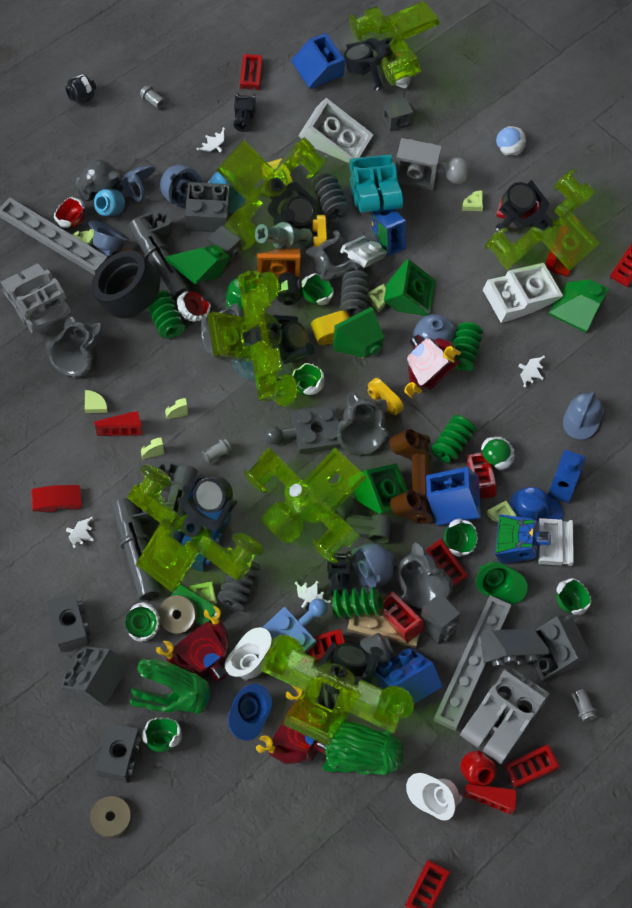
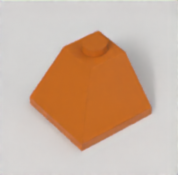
(279, 261)

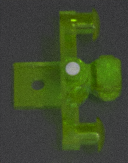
(309, 499)

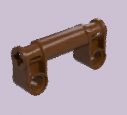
(413, 503)

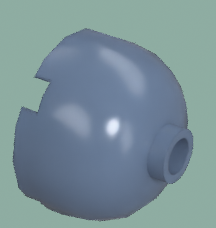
(175, 183)
(435, 327)
(373, 565)

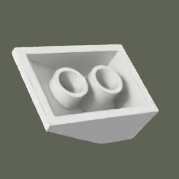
(335, 132)

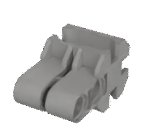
(36, 297)
(495, 708)

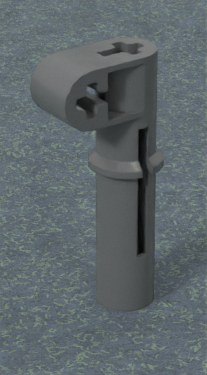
(149, 232)
(182, 476)
(127, 521)

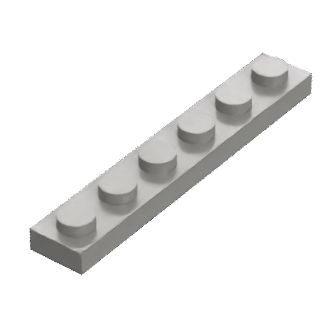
(52, 236)
(470, 665)

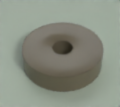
(188, 614)
(112, 828)

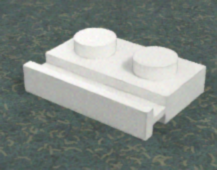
(364, 252)
(561, 545)

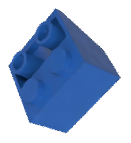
(319, 61)
(454, 495)
(411, 672)

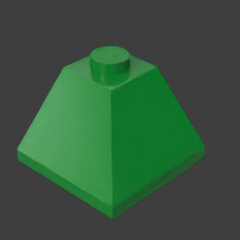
(200, 263)
(410, 290)
(579, 303)
(359, 335)
(380, 487)

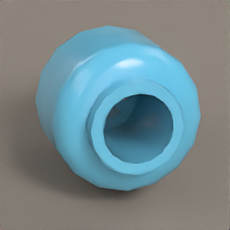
(109, 202)

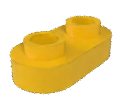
(319, 226)
(380, 391)

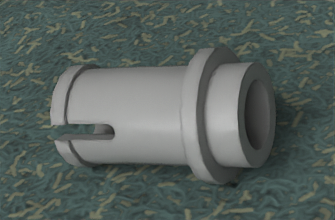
(148, 93)
(217, 451)
(584, 706)

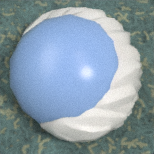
(511, 141)

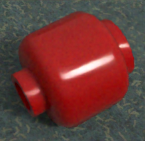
(478, 768)

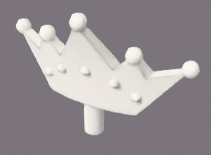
(213, 142)
(531, 370)
(80, 532)
(309, 594)

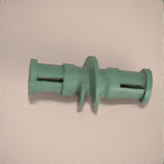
(283, 235)

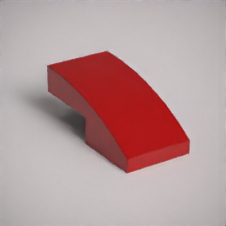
(57, 496)

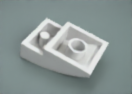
(521, 292)

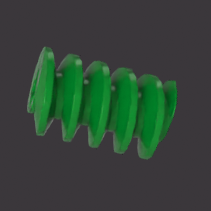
(166, 316)
(467, 342)
(453, 439)
(357, 603)

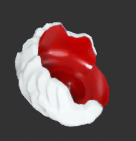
(70, 213)
(192, 306)

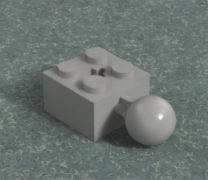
(419, 164)

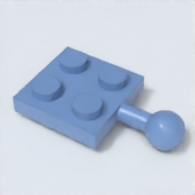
(287, 624)

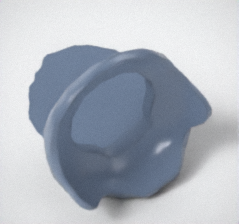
(135, 177)

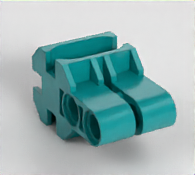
(375, 183)

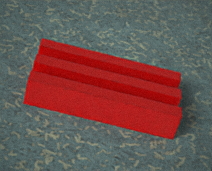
(252, 57)

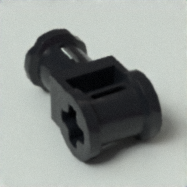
(244, 109)
(339, 572)

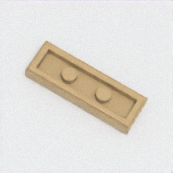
(377, 624)

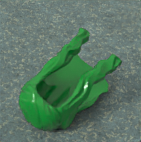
(189, 694)
(363, 751)

